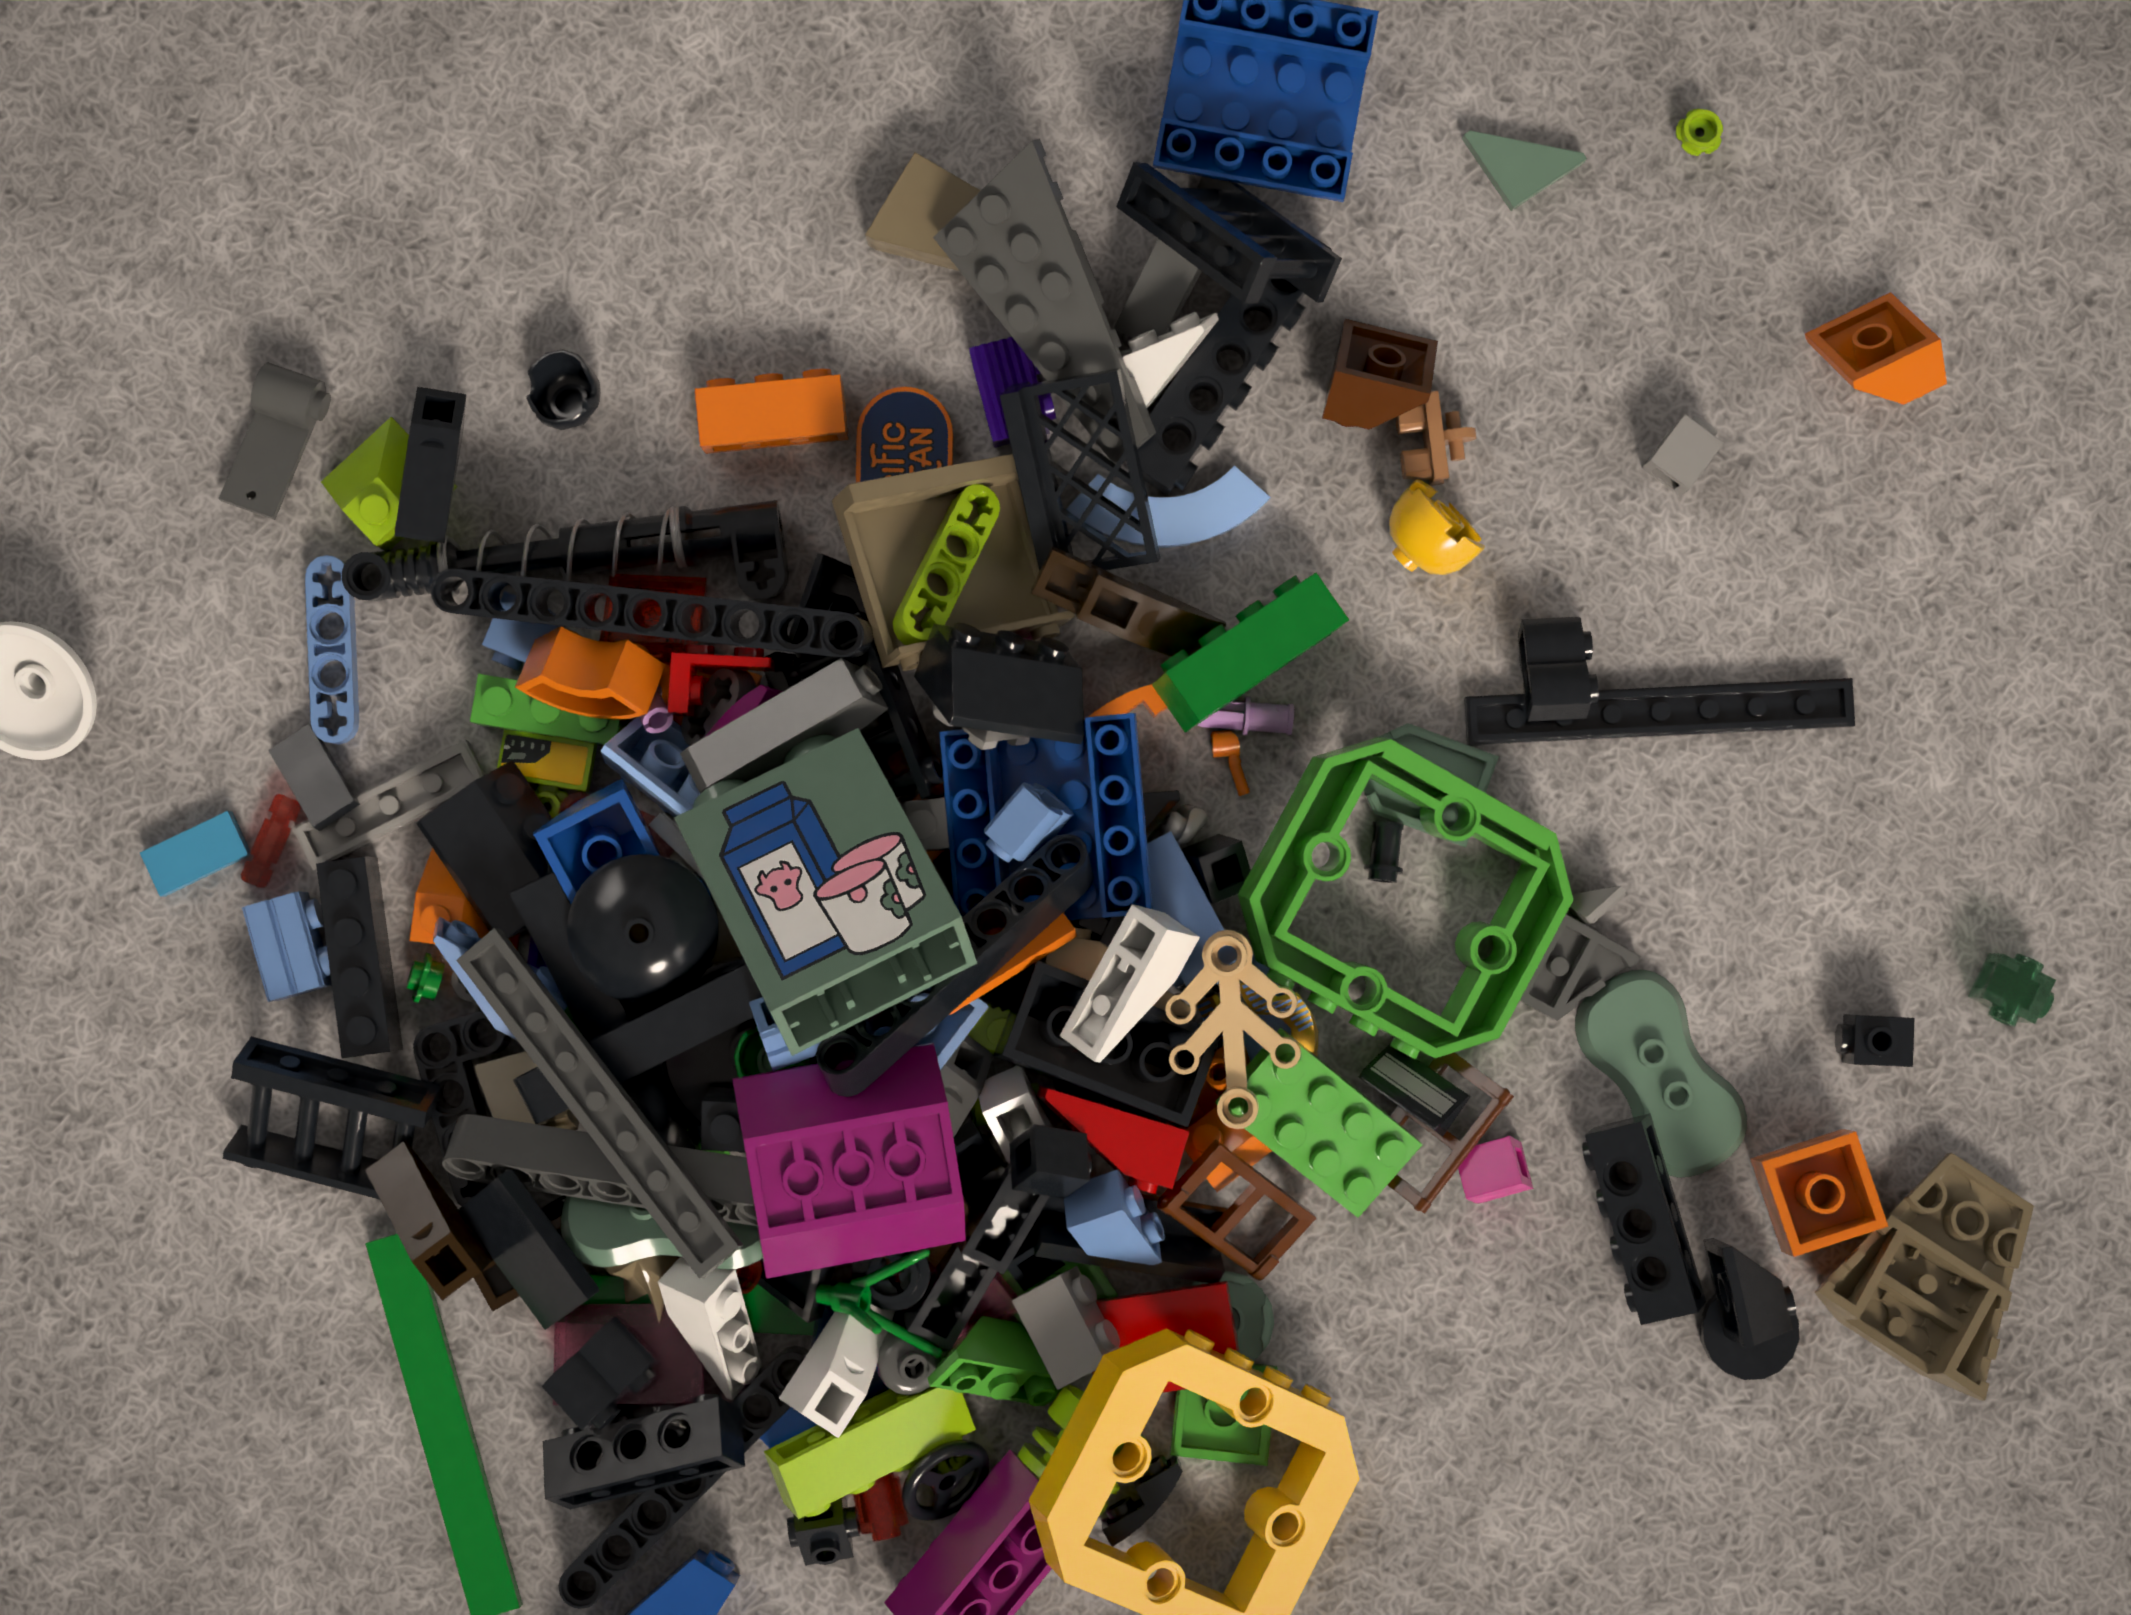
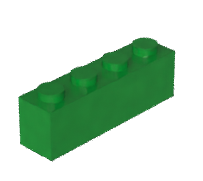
(1250, 651)

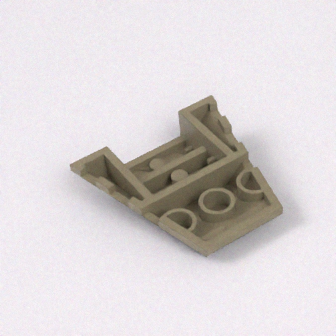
(1937, 1276)

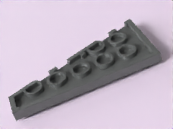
(1040, 286)

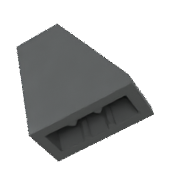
(1158, 293)

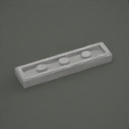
(392, 804)

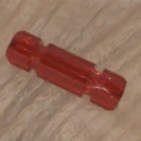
(270, 841)

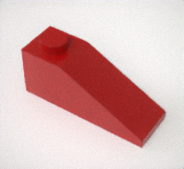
(1127, 1142)

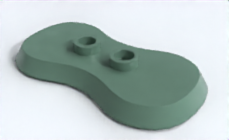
(1644, 1044)
(620, 1234)

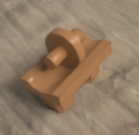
(1432, 460)

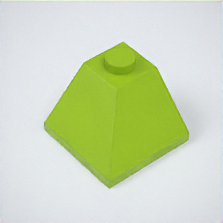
(371, 482)

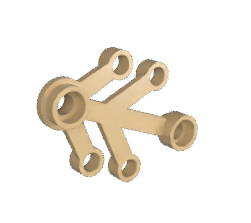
(1232, 1018)

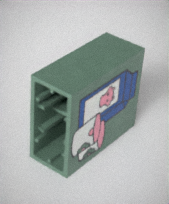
(825, 888)

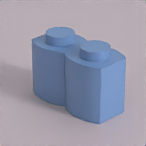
(1026, 822)

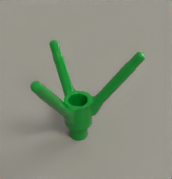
(855, 1300)

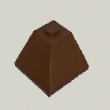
(1378, 375)

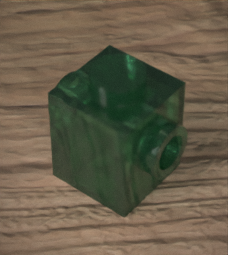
(2013, 989)

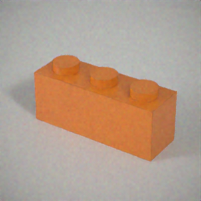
(771, 412)

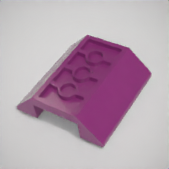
(853, 1172)

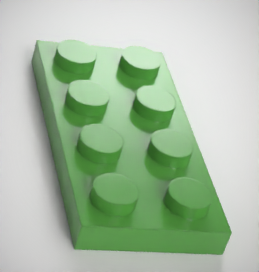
(1325, 1127)

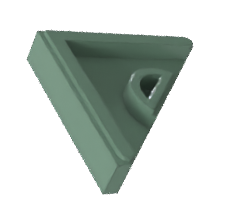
(1520, 167)

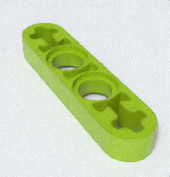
(942, 562)

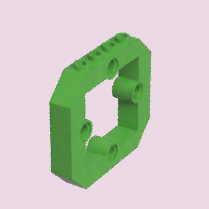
(1518, 929)

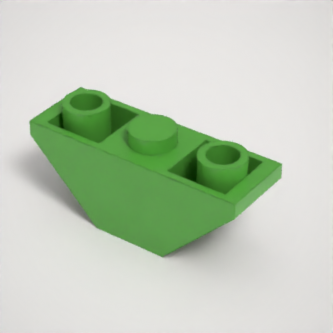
(996, 1362)

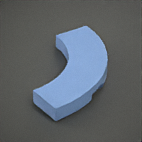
(1180, 518)

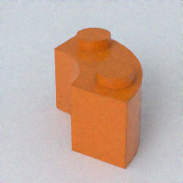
(591, 675)

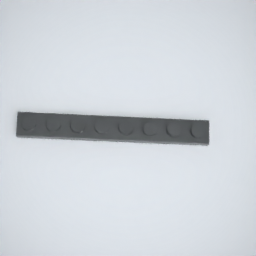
(600, 1103)

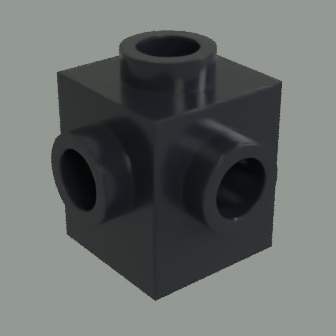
(825, 1536)

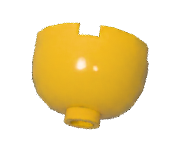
(1431, 533)

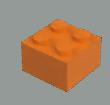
(1819, 1192)

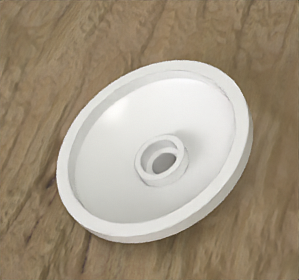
(38, 716)

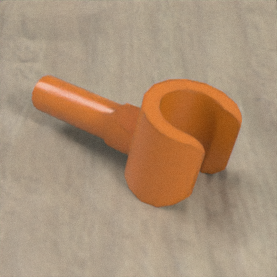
(1227, 744)

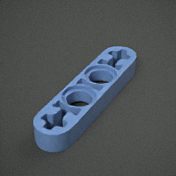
(324, 651)

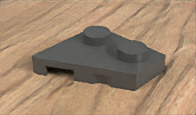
(1574, 968)

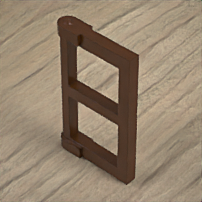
(1500, 1098)
(1269, 1256)

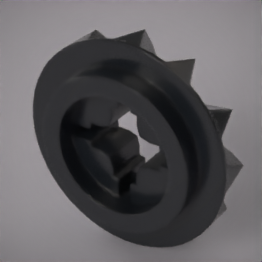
(892, 1294)

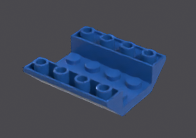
(1267, 93)
(1092, 778)

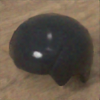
(563, 390)

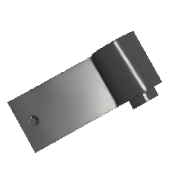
(282, 423)

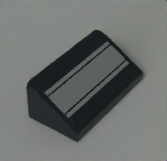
(1415, 1088)

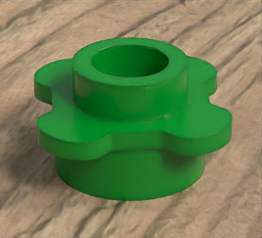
(425, 978)

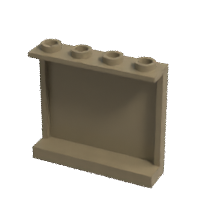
(890, 528)

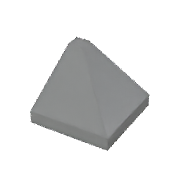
(1593, 904)

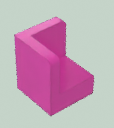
(1495, 1170)

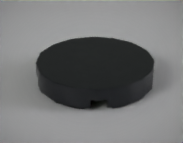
(1748, 1362)

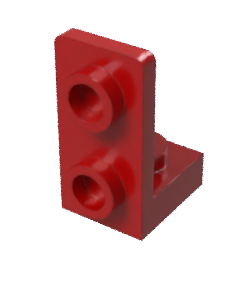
(688, 689)

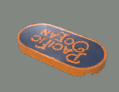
(902, 434)

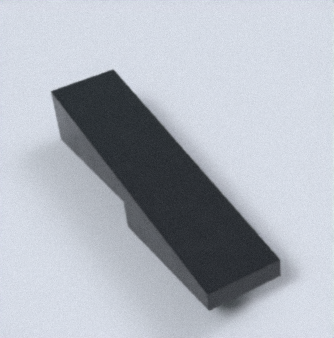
(970, 1265)

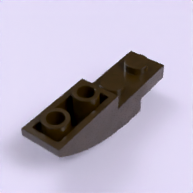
(1121, 606)

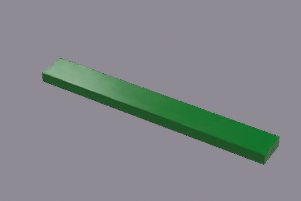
(445, 1430)

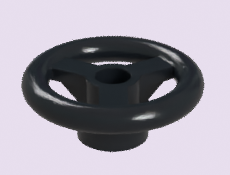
(943, 1475)

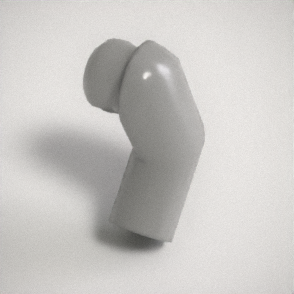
(1185, 823)

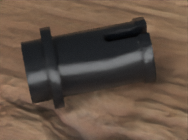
(1385, 852)

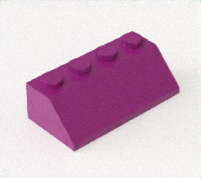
(984, 1557)

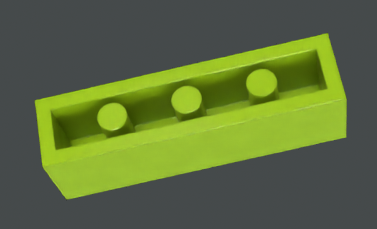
(880, 1438)

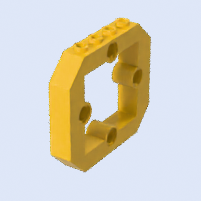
(1116, 1412)

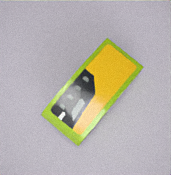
(549, 759)

